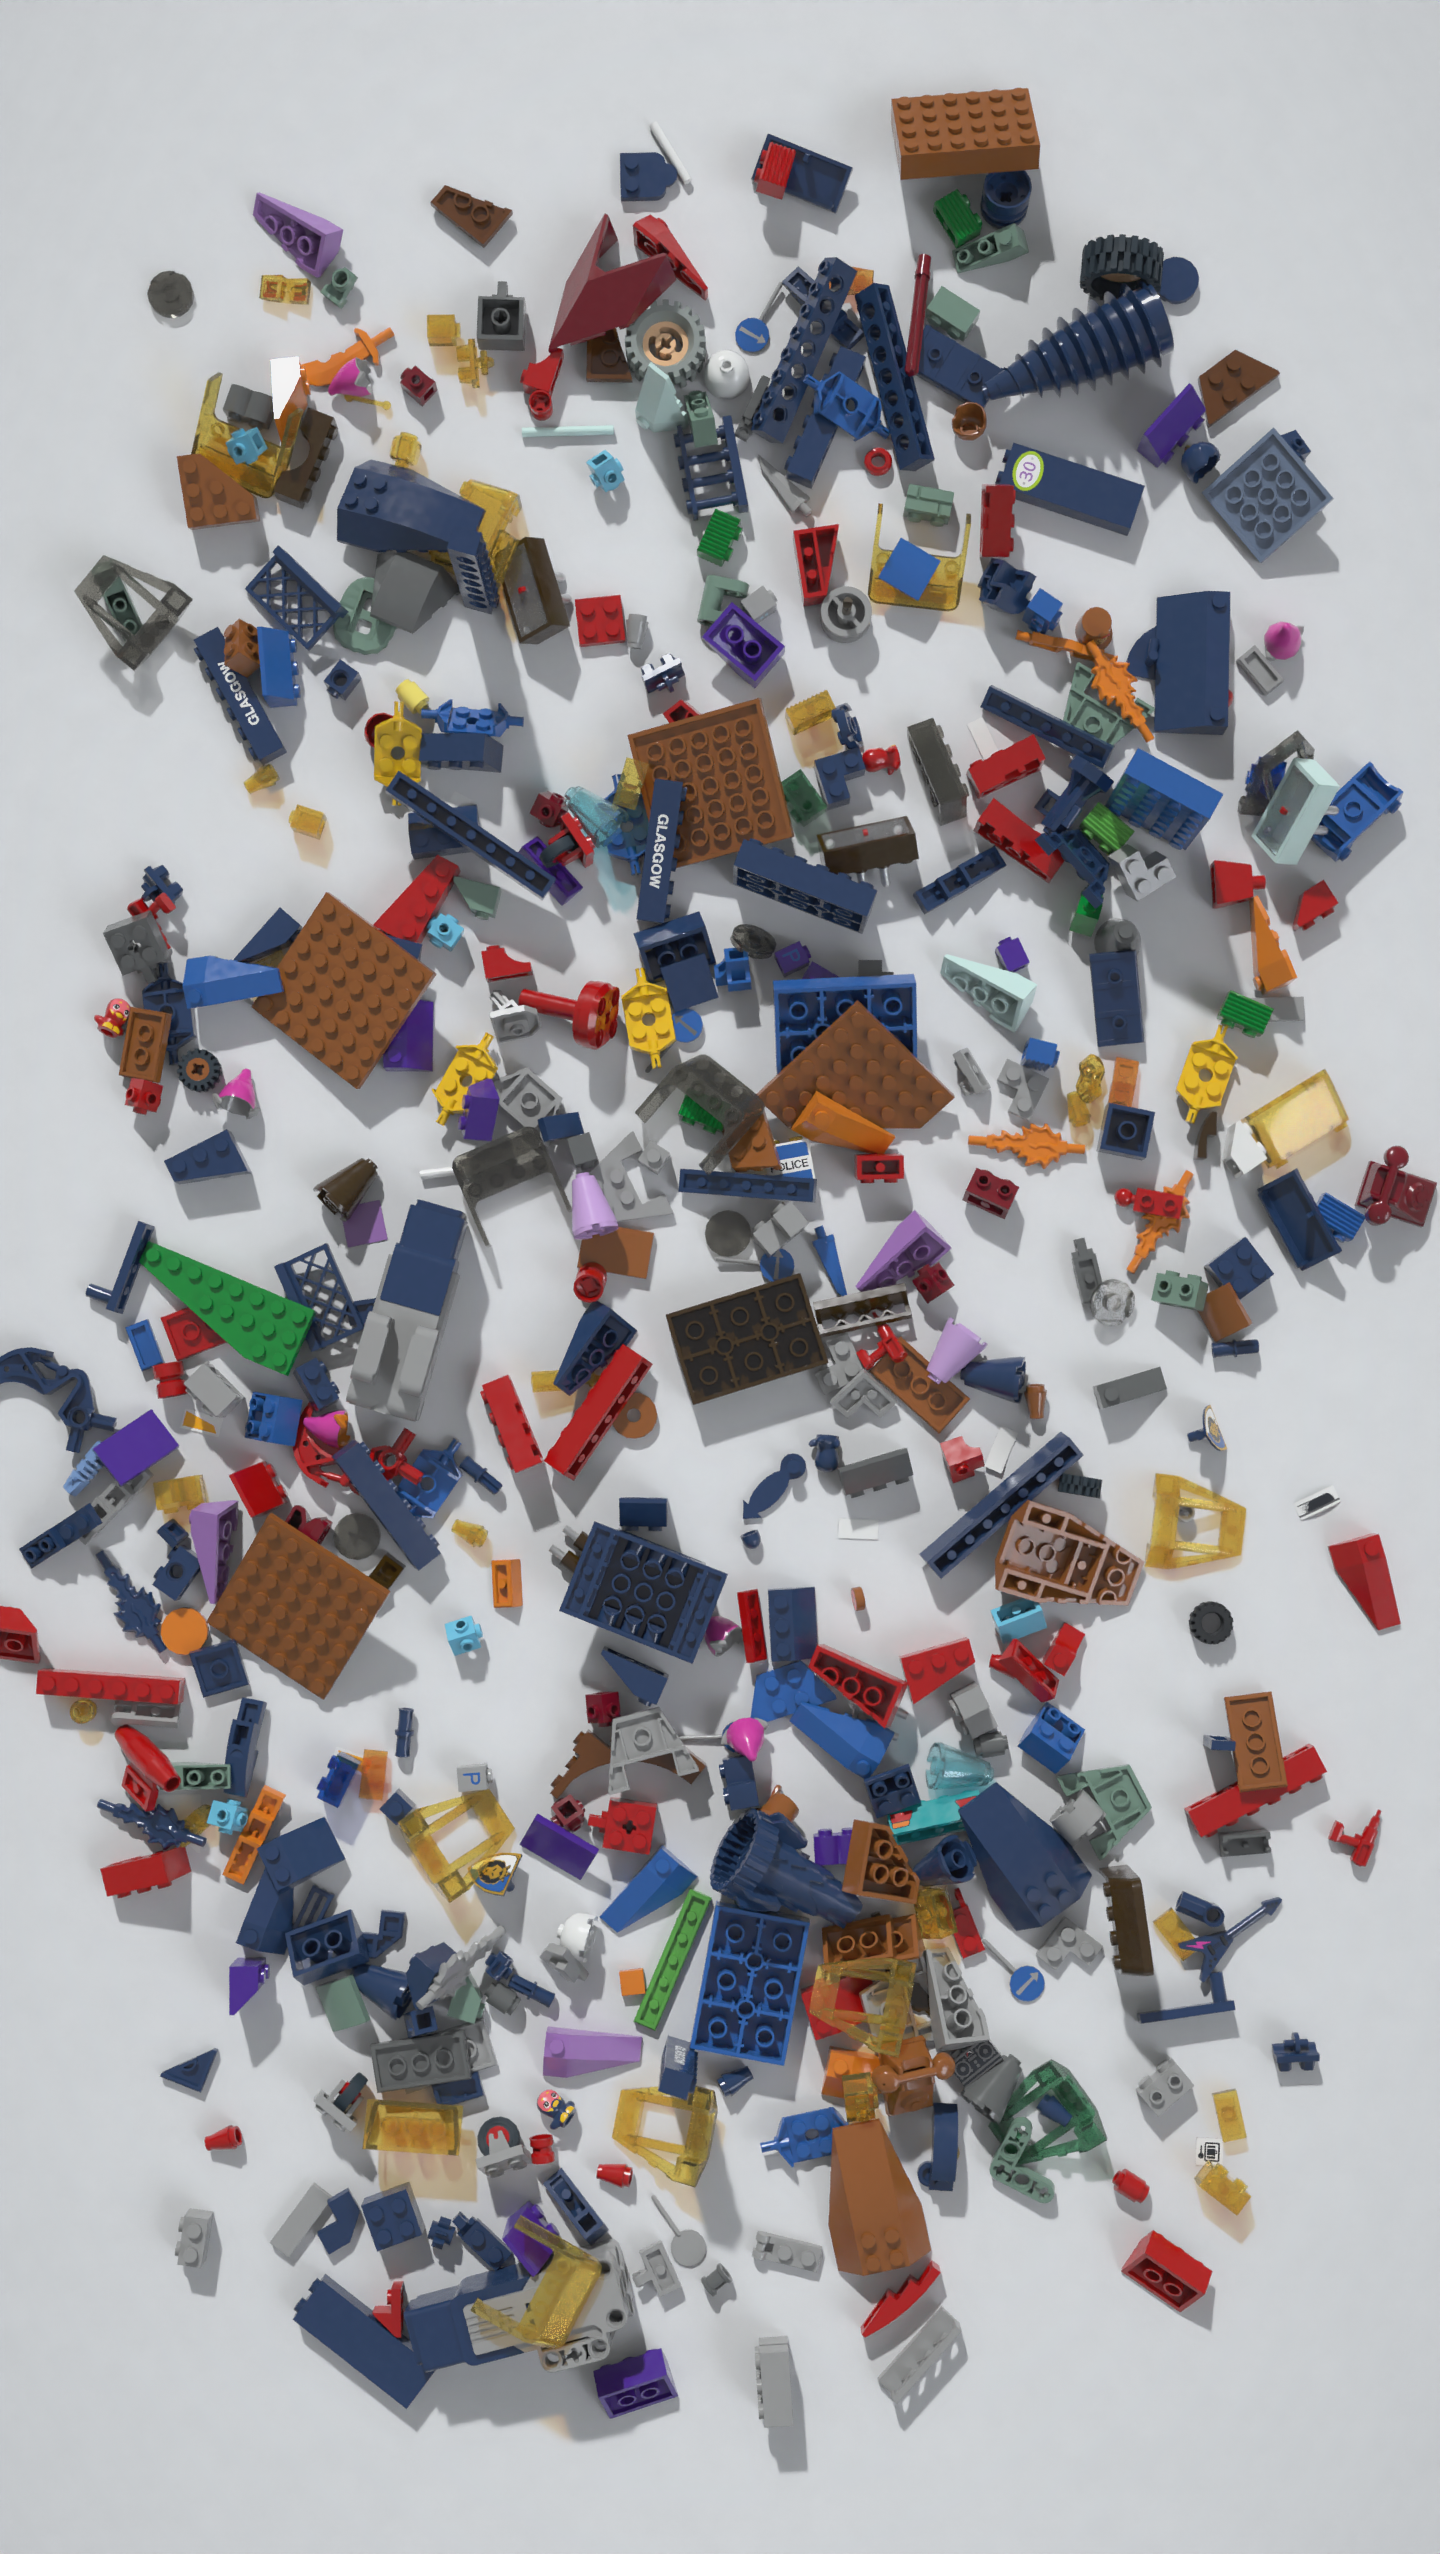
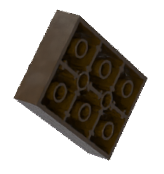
(746, 1339)

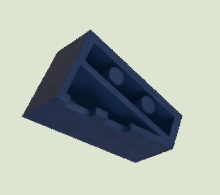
(461, 752)
(208, 1160)

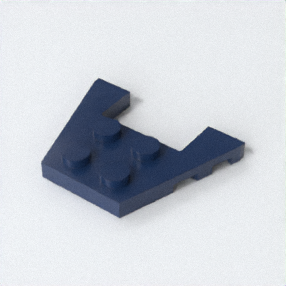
(1083, 856)

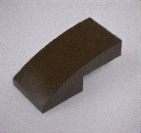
(1207, 1129)
(387, 1571)

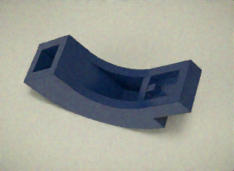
(944, 2146)

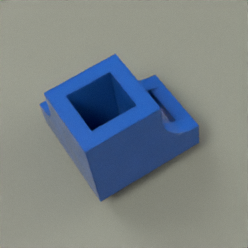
(733, 971)

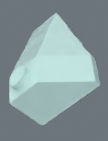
(657, 403)
(997, 990)

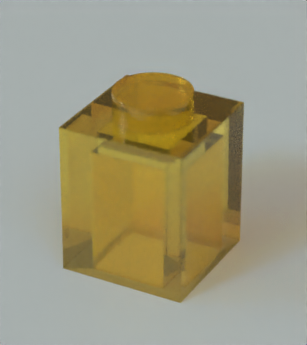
(443, 330)
(307, 821)

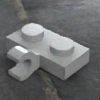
(658, 2270)

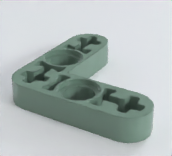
(1010, 2162)

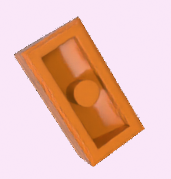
(507, 1583)

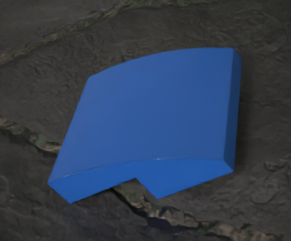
(909, 569)

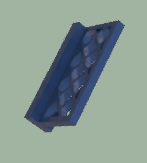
(312, 587)
(295, 1292)

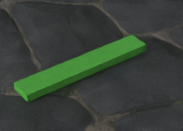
(672, 1959)

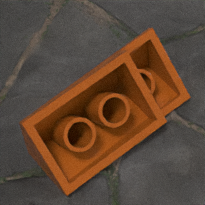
(874, 1938)

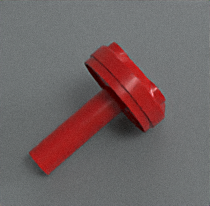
(592, 1013)

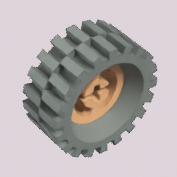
(658, 327)

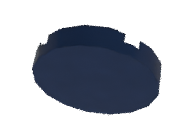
(1178, 280)

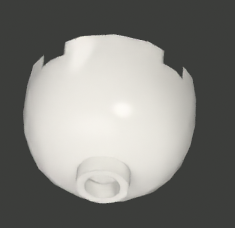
(726, 374)
(578, 1934)

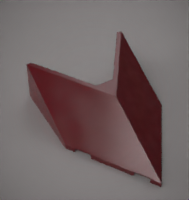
(609, 299)

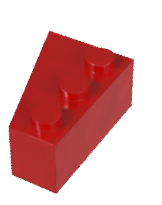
(997, 520)
(814, 561)
(934, 1666)

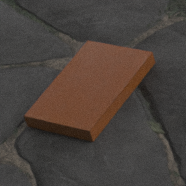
(145, 1044)
(619, 1252)

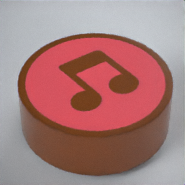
(858, 1598)

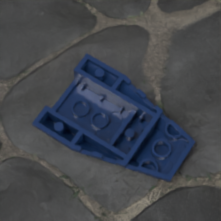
(400, 510)
(1022, 1859)

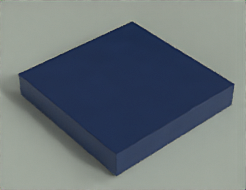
(689, 982)
(219, 1668)

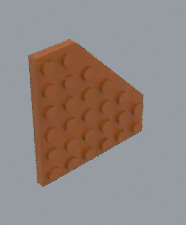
(862, 1070)

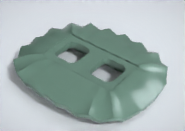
(344, 628)

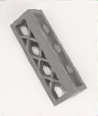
(920, 2354)

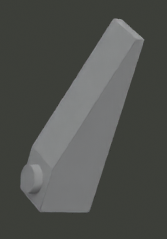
(953, 2011)

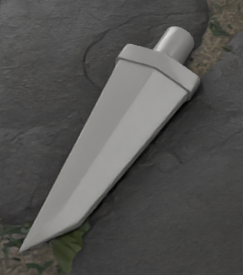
(788, 491)

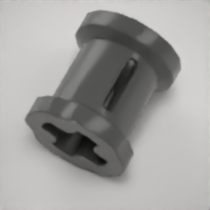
(716, 2279)

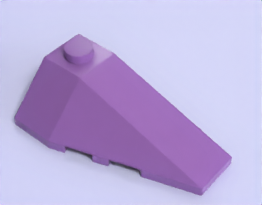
(303, 234)
(906, 1250)
(211, 1535)
(582, 2051)

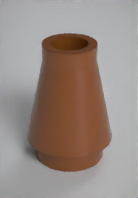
(1035, 1398)

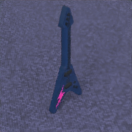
(1216, 1944)

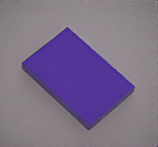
(135, 1448)
(559, 1846)

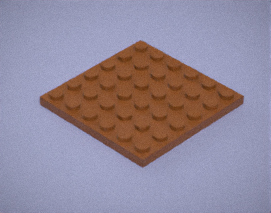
(728, 778)
(344, 990)
(297, 1606)

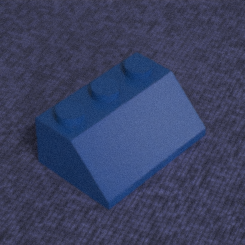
(278, 667)

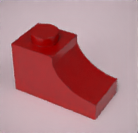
(543, 374)
(501, 967)
(1063, 1649)

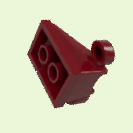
(1393, 1192)

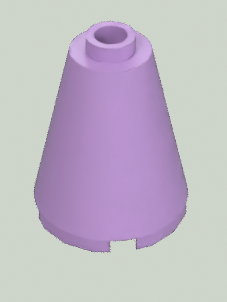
(590, 1208)
(953, 1351)

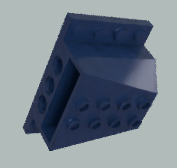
(643, 1591)

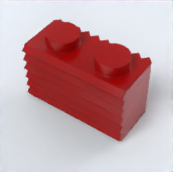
(775, 171)

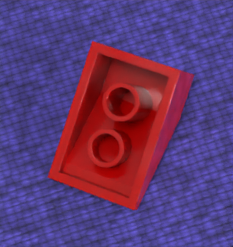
(259, 1489)
(847, 1999)

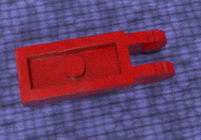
(967, 1935)

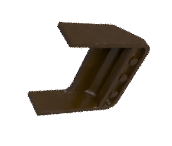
(1128, 1920)

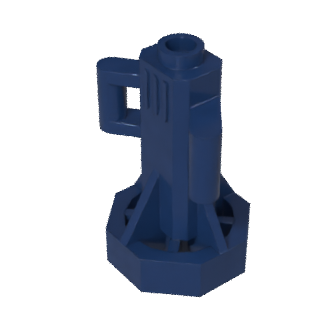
(1084, 783)

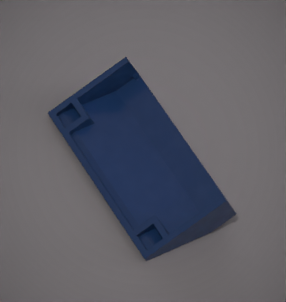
(1192, 663)

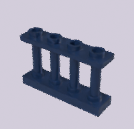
(733, 476)

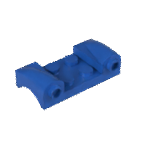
(1359, 805)

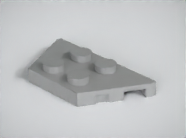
(527, 1098)

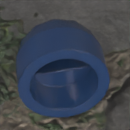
(751, 1539)

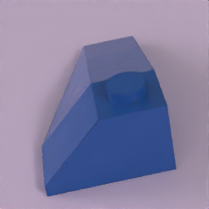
(219, 980)
(652, 1887)

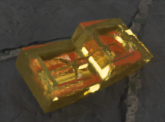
(283, 290)

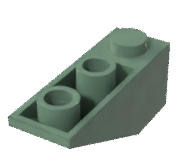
(991, 249)
(700, 419)
(122, 606)
(203, 1775)

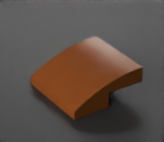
(1224, 1313)

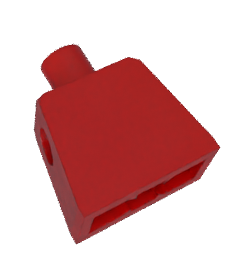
(1233, 883)

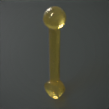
(386, 404)

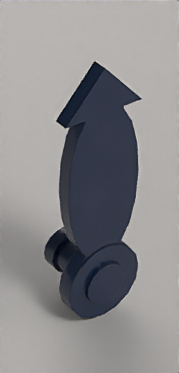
(774, 1486)

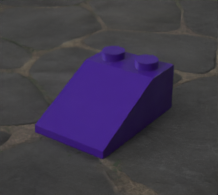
(744, 645)
(526, 2249)

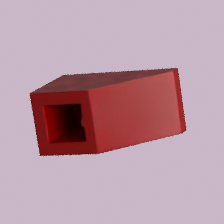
(1314, 903)

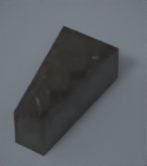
(938, 770)

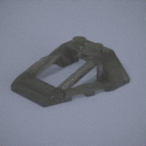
(156, 628)
(1255, 802)

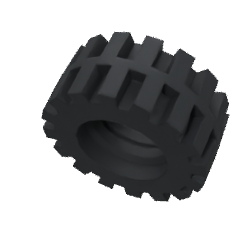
(1196, 1622)

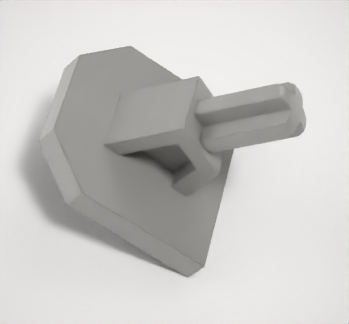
(511, 1020)

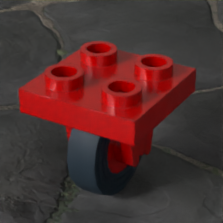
(568, 845)

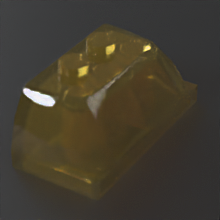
(413, 2127)

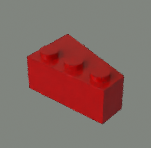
(1006, 766)
(145, 1871)

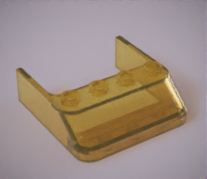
(213, 434)
(943, 588)
(558, 2297)

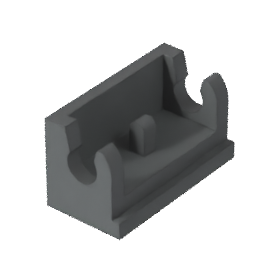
(1244, 1842)

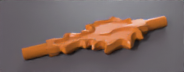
(1114, 683)
(1035, 1144)
(1160, 1225)

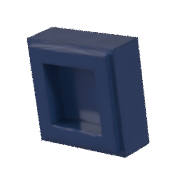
(172, 1533)

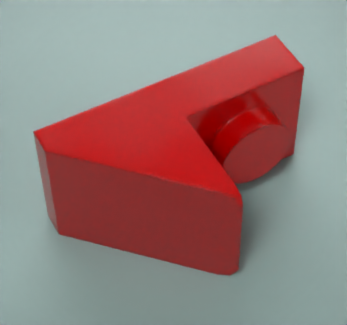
(392, 2316)

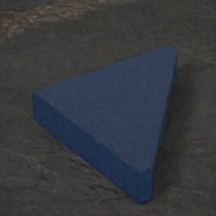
(192, 2072)

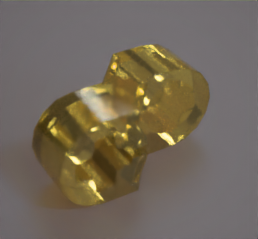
(1090, 1078)
(199, 1819)

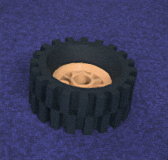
(1120, 261)

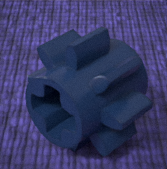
(499, 1965)
(441, 2232)

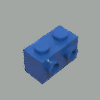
(1043, 612)

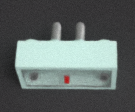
(1296, 811)

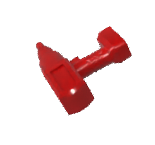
(161, 902)
(888, 1343)
(1363, 1843)

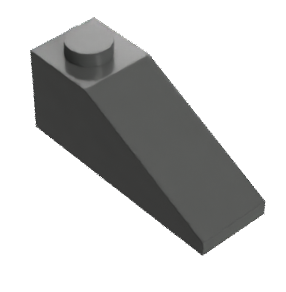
(1129, 1388)

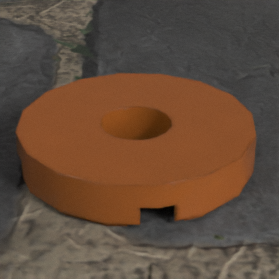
(644, 1424)

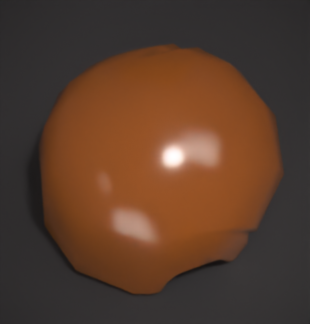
(969, 421)

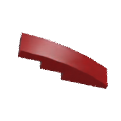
(894, 2304)

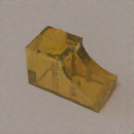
(631, 783)

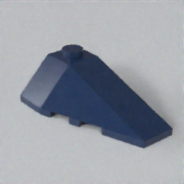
(593, 1343)
(268, 1918)

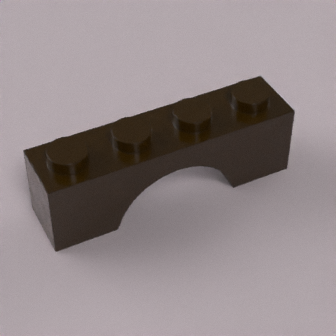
(296, 484)

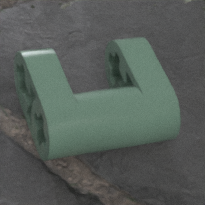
(713, 594)

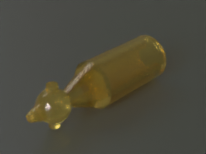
(543, 1381)

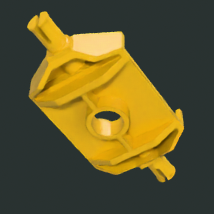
(393, 733)
(644, 1000)
(468, 1061)
(1219, 1061)

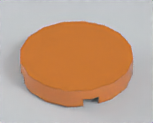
(184, 1630)

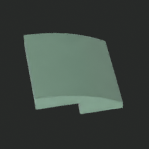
(342, 2003)

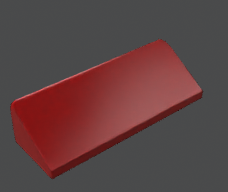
(1029, 1671)

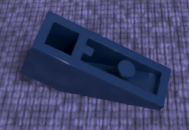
(275, 935)
(576, 2206)

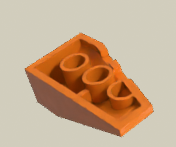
(1270, 964)
(836, 1125)
(845, 2062)

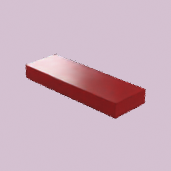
(752, 1626)

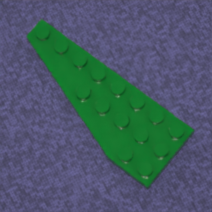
(246, 1316)

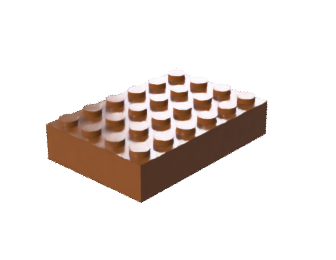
(965, 133)

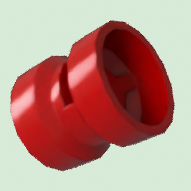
(540, 400)
(542, 2149)

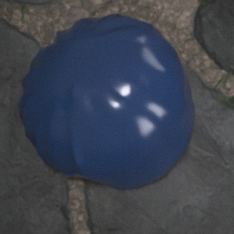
(1199, 460)

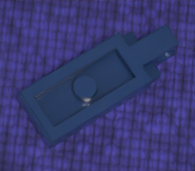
(482, 2240)

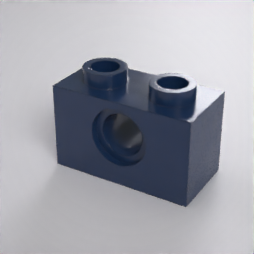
(167, 1582)

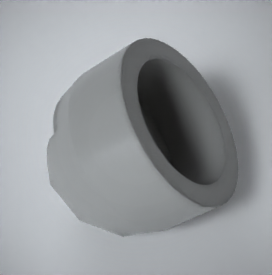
(1182, 1518)

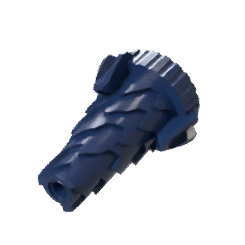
(764, 1869)

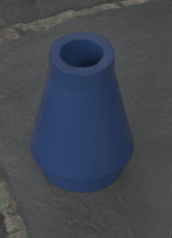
(734, 2080)
(1054, 2110)

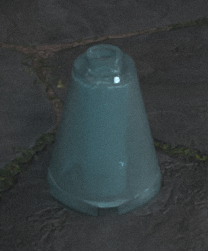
(597, 815)
(956, 1769)

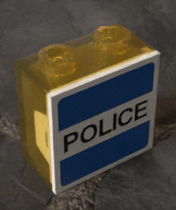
(794, 1158)

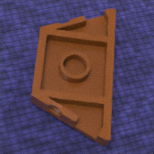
(755, 1149)

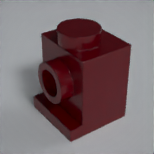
(421, 391)

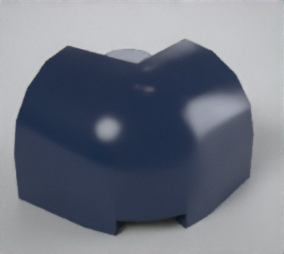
(1005, 587)

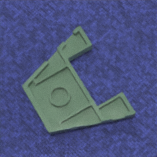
(1092, 715)
(1117, 1794)

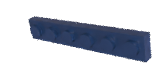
(1047, 726)
(748, 1185)

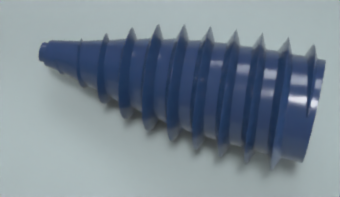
(1091, 347)

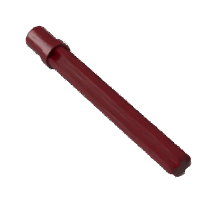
(922, 278)

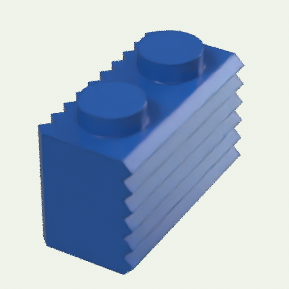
(1039, 1054)
(1341, 1218)

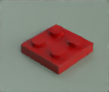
(600, 620)

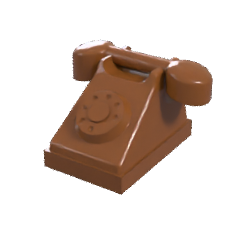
(910, 2079)

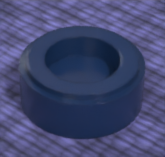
(923, 2172)

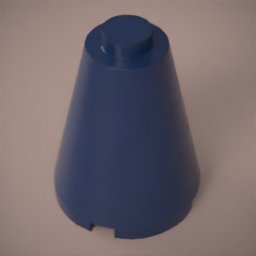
(997, 1377)
(947, 1863)
(384, 1988)

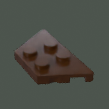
(1232, 383)

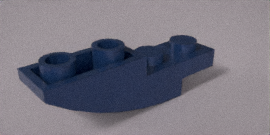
(61, 1535)
(242, 1745)

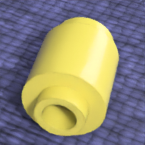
(412, 696)

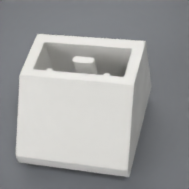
(1241, 1150)

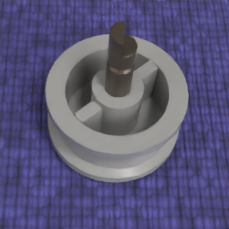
(845, 614)

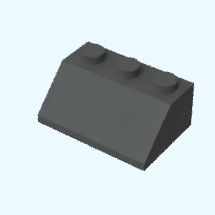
(875, 1472)

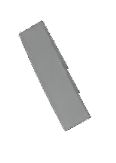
(114, 1500)

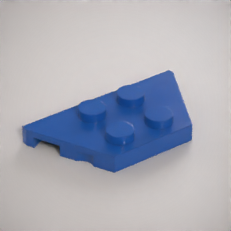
(784, 1688)

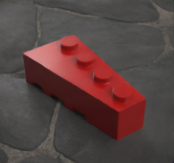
(1017, 840)
(512, 1424)
(865, 1685)

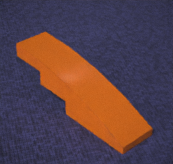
(254, 1834)

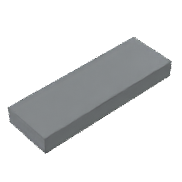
(1284, 1008)
(301, 2220)

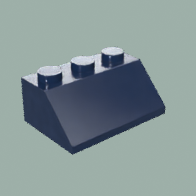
(429, 842)
(672, 943)
(792, 1623)
(326, 1947)

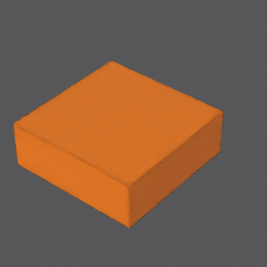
(632, 1982)

